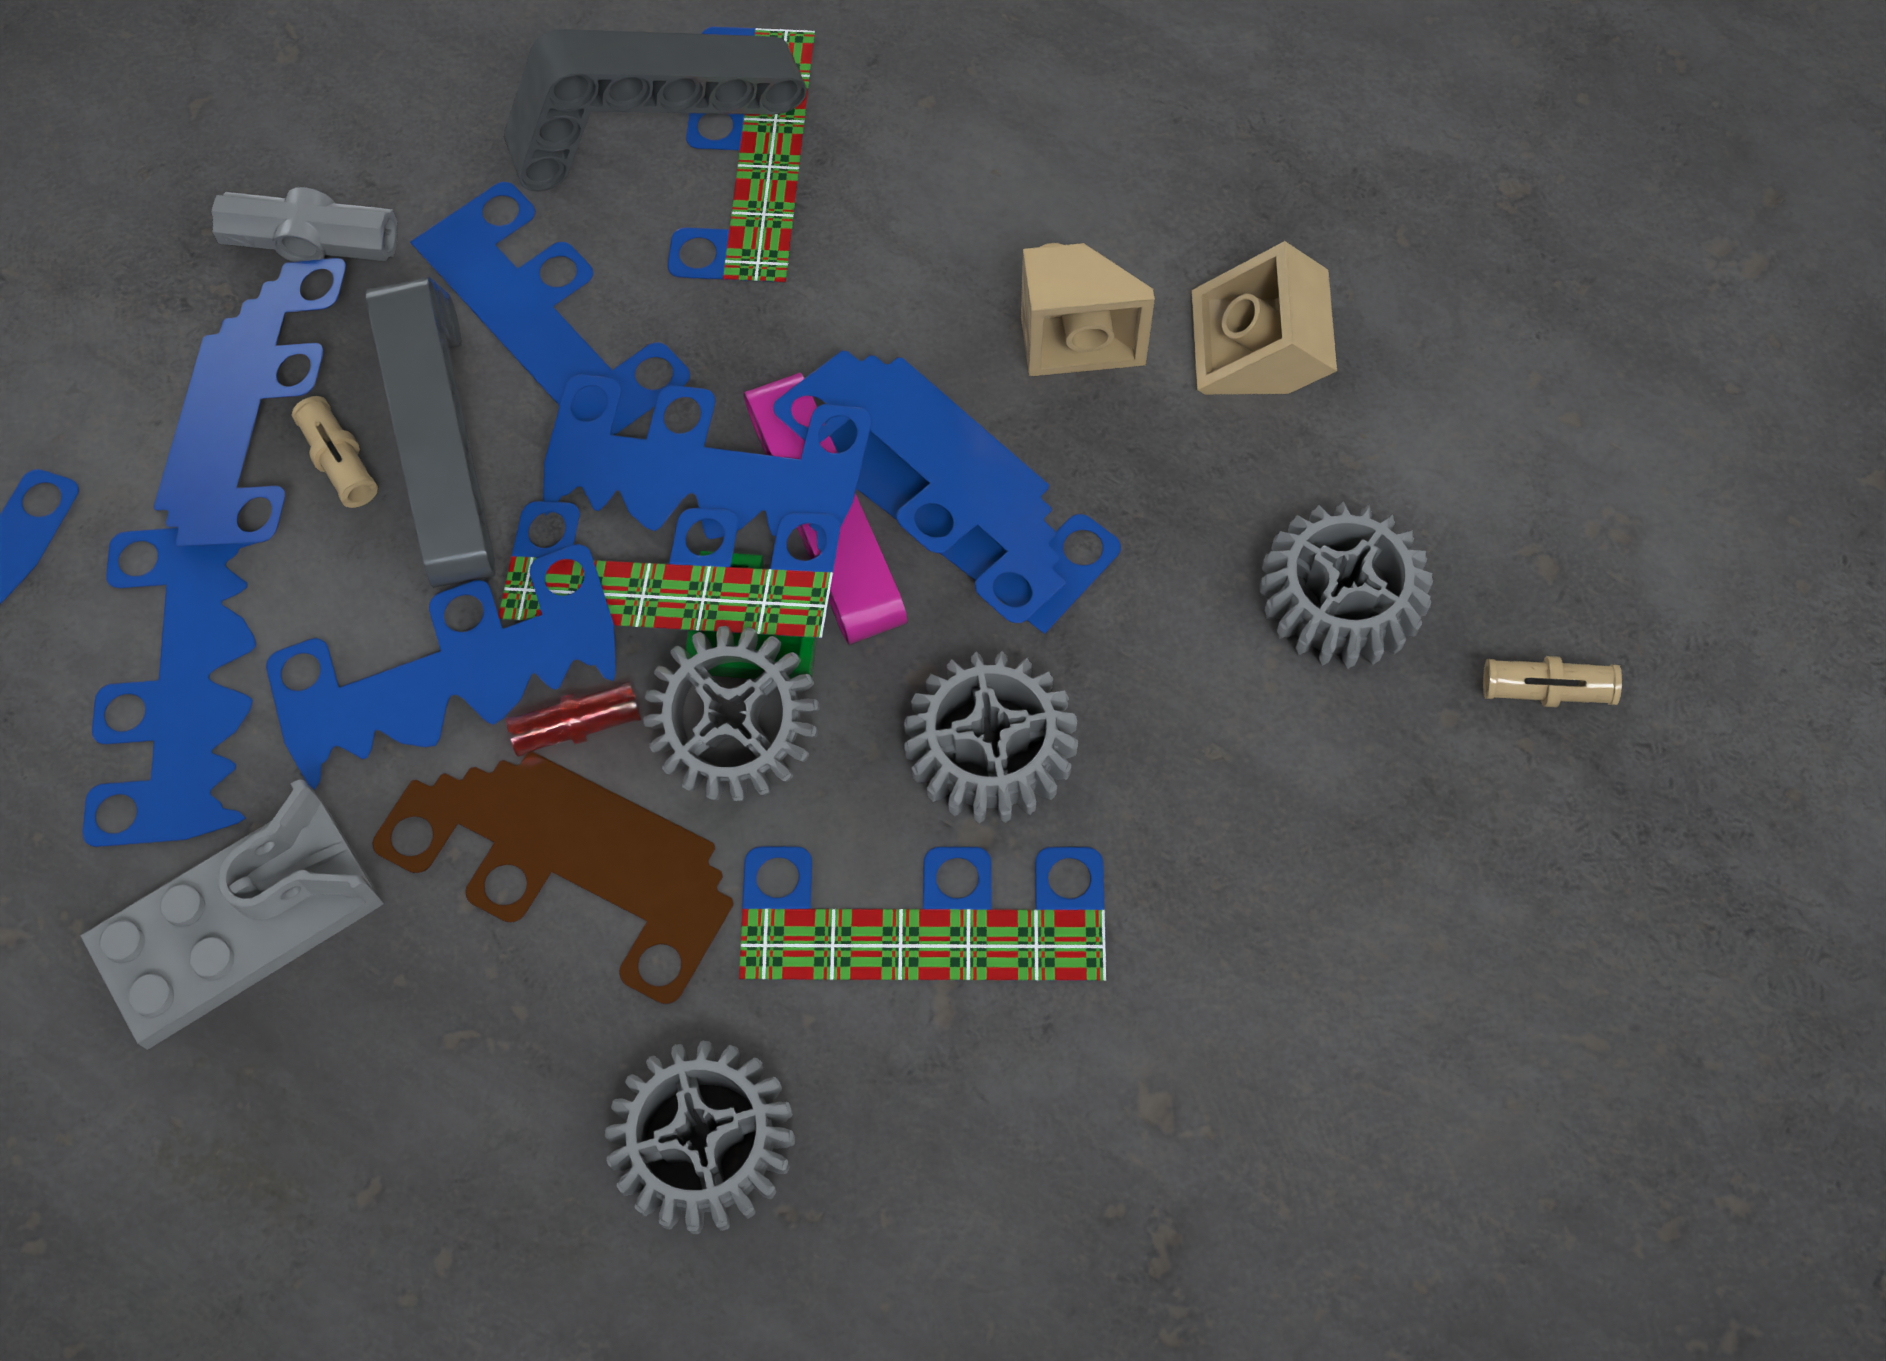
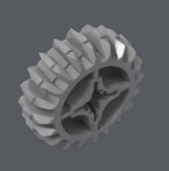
(1329, 553)
(710, 733)
(965, 741)
(668, 1143)

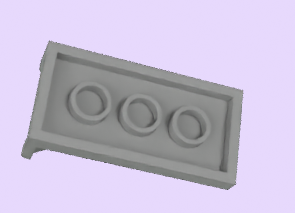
(231, 919)

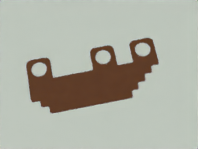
(569, 826)

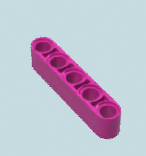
(861, 586)

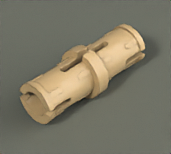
(348, 476)
(1595, 682)

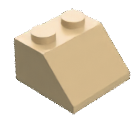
(1082, 311)
(1264, 325)

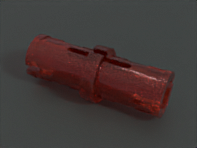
(573, 719)

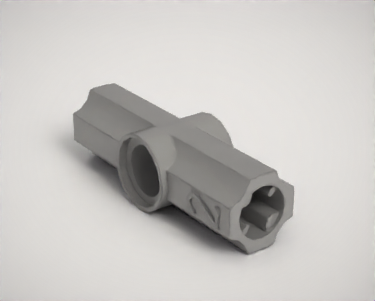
(304, 226)

